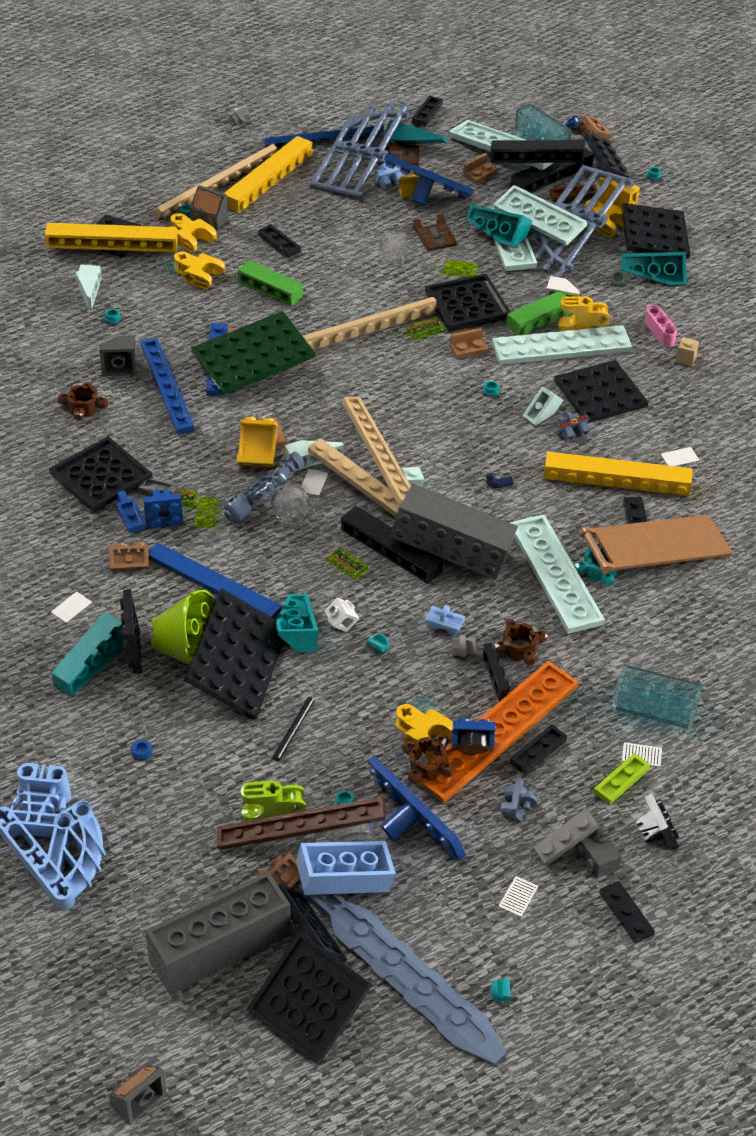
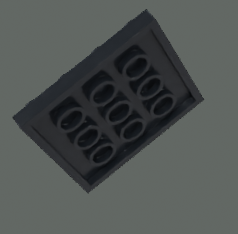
(654, 229)
(467, 302)
(601, 391)
(100, 473)
(309, 997)

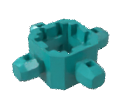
(592, 570)

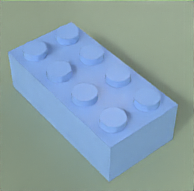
(345, 867)

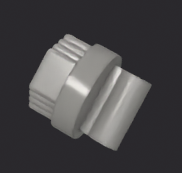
(237, 115)
(463, 646)

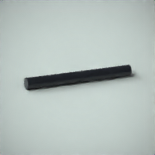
(293, 729)

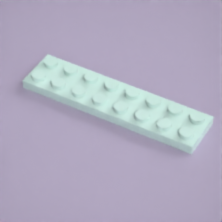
(482, 137)
(561, 344)
(557, 575)

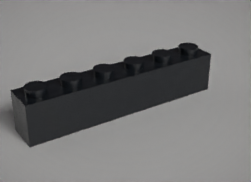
(538, 151)
(535, 179)
(376, 536)

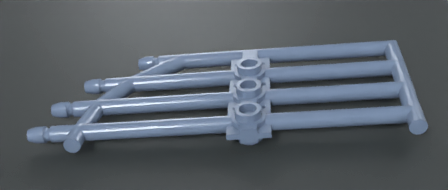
(361, 151)
(593, 219)

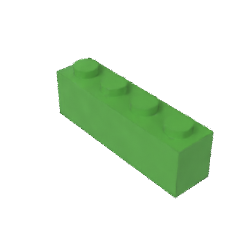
(270, 283)
(536, 314)

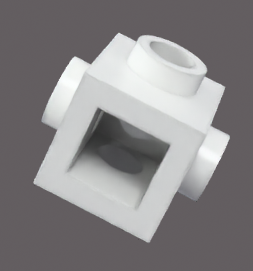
(341, 614)

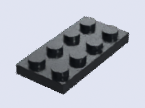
(605, 155)
(309, 921)

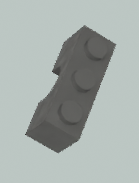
(598, 857)

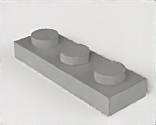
(566, 837)

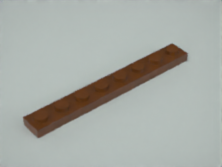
(301, 823)

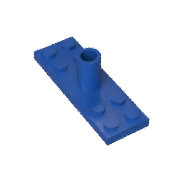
(426, 180)
(412, 811)

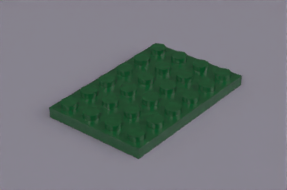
(253, 352)

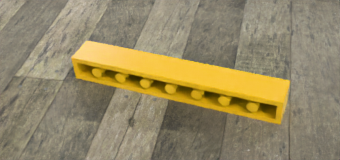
(268, 174)
(111, 237)
(618, 473)

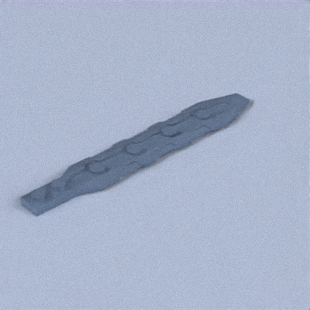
(417, 983)

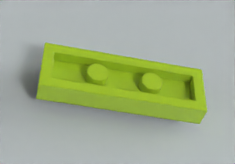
(621, 779)

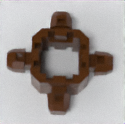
(87, 393)
(528, 650)
(425, 744)

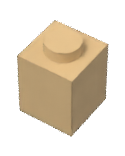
(687, 351)

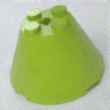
(181, 626)

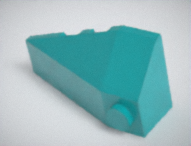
(411, 135)
(500, 225)
(661, 267)
(298, 624)

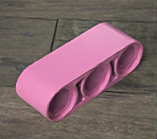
(660, 326)

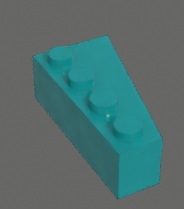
(89, 655)

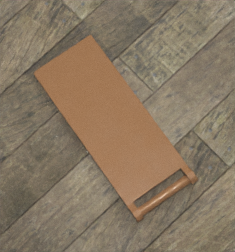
(656, 542)

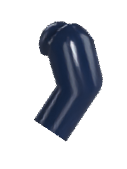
(498, 483)

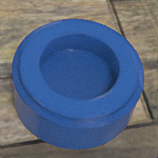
(572, 122)
(141, 750)

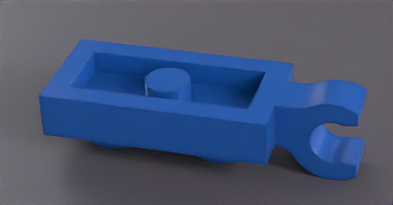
(130, 513)

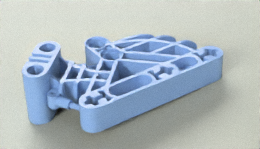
(40, 796)

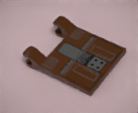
(404, 152)
(436, 235)

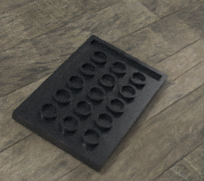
(236, 654)

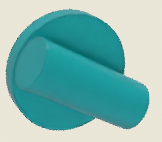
(378, 643)
(500, 990)

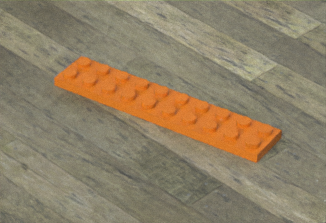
(513, 718)

